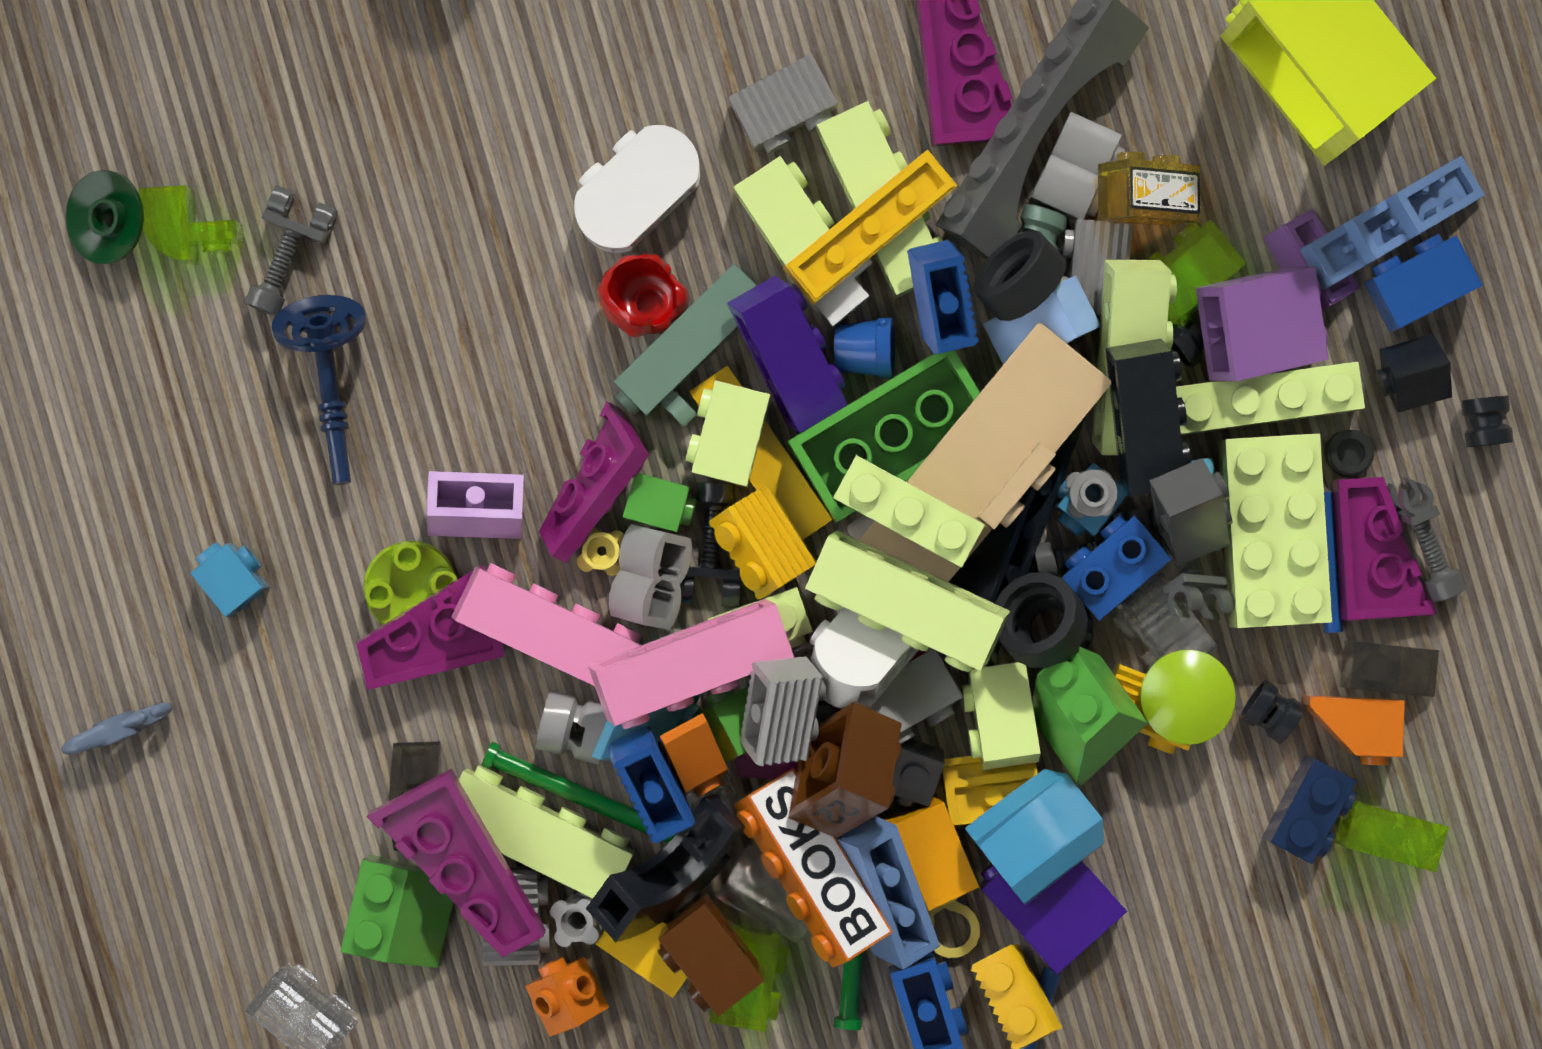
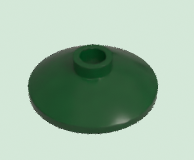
(91, 217)

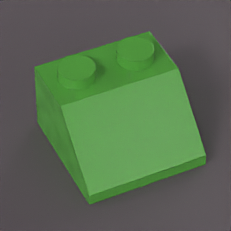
(1084, 713)
(396, 915)

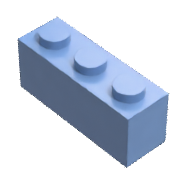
(887, 874)

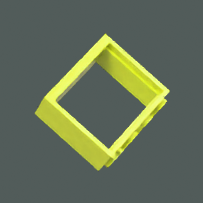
(1326, 66)

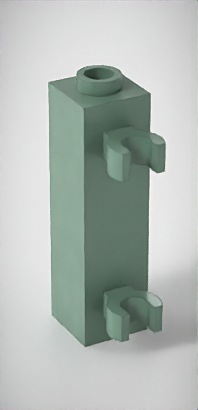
(682, 351)

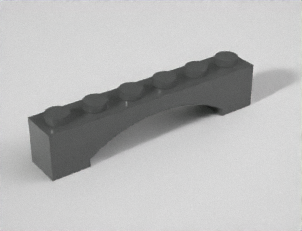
(987, 201)

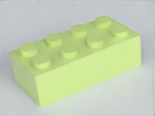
(1277, 531)

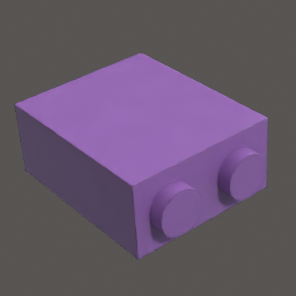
(1262, 323)

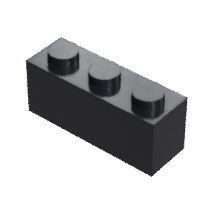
(1146, 412)

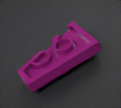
(604, 473)
(1372, 555)
(424, 641)

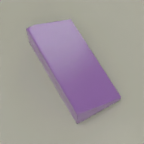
(1286, 245)

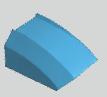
(1038, 833)

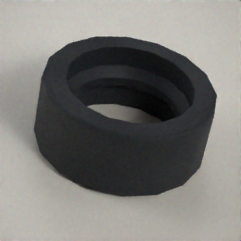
(1019, 275)
(1063, 641)

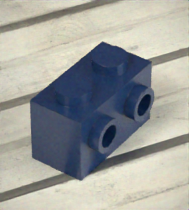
(1310, 810)

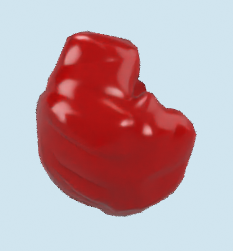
(642, 295)

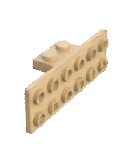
(1002, 442)

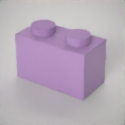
(475, 505)

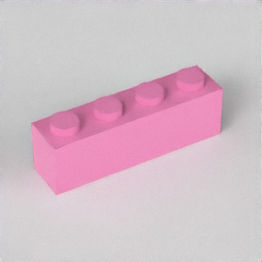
(538, 625)
(688, 663)

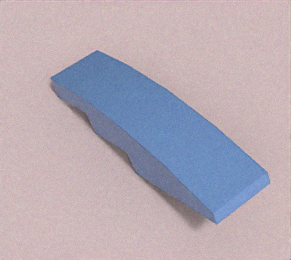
(1392, 222)

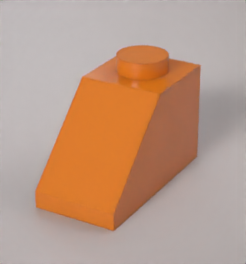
(1362, 725)
(694, 756)

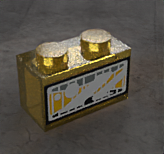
(1148, 191)

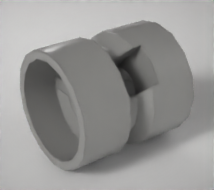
(557, 726)

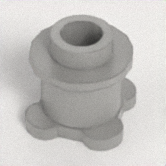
(1080, 505)
(570, 925)

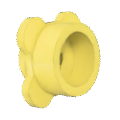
(592, 560)

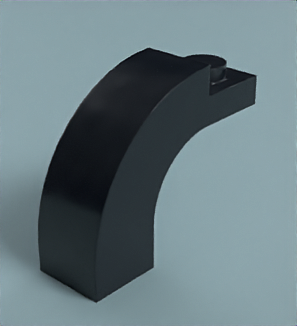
(669, 880)

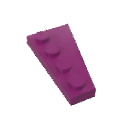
(960, 73)
(454, 848)

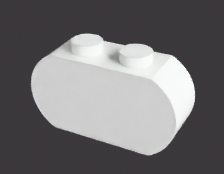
(636, 187)
(857, 659)

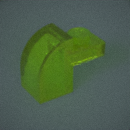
(173, 226)

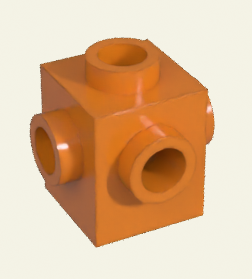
(566, 995)

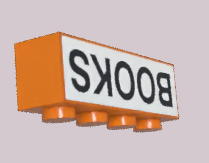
(814, 873)

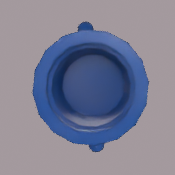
(866, 347)

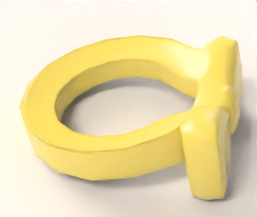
(974, 935)

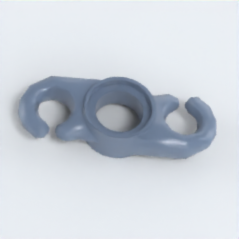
(116, 728)

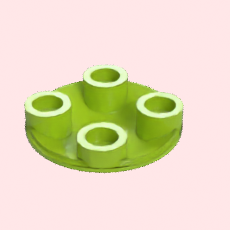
(404, 577)
(1187, 697)

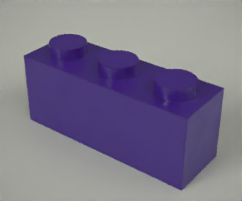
(789, 353)

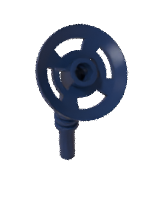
(321, 340)

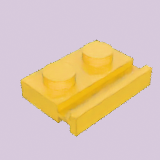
(974, 791)

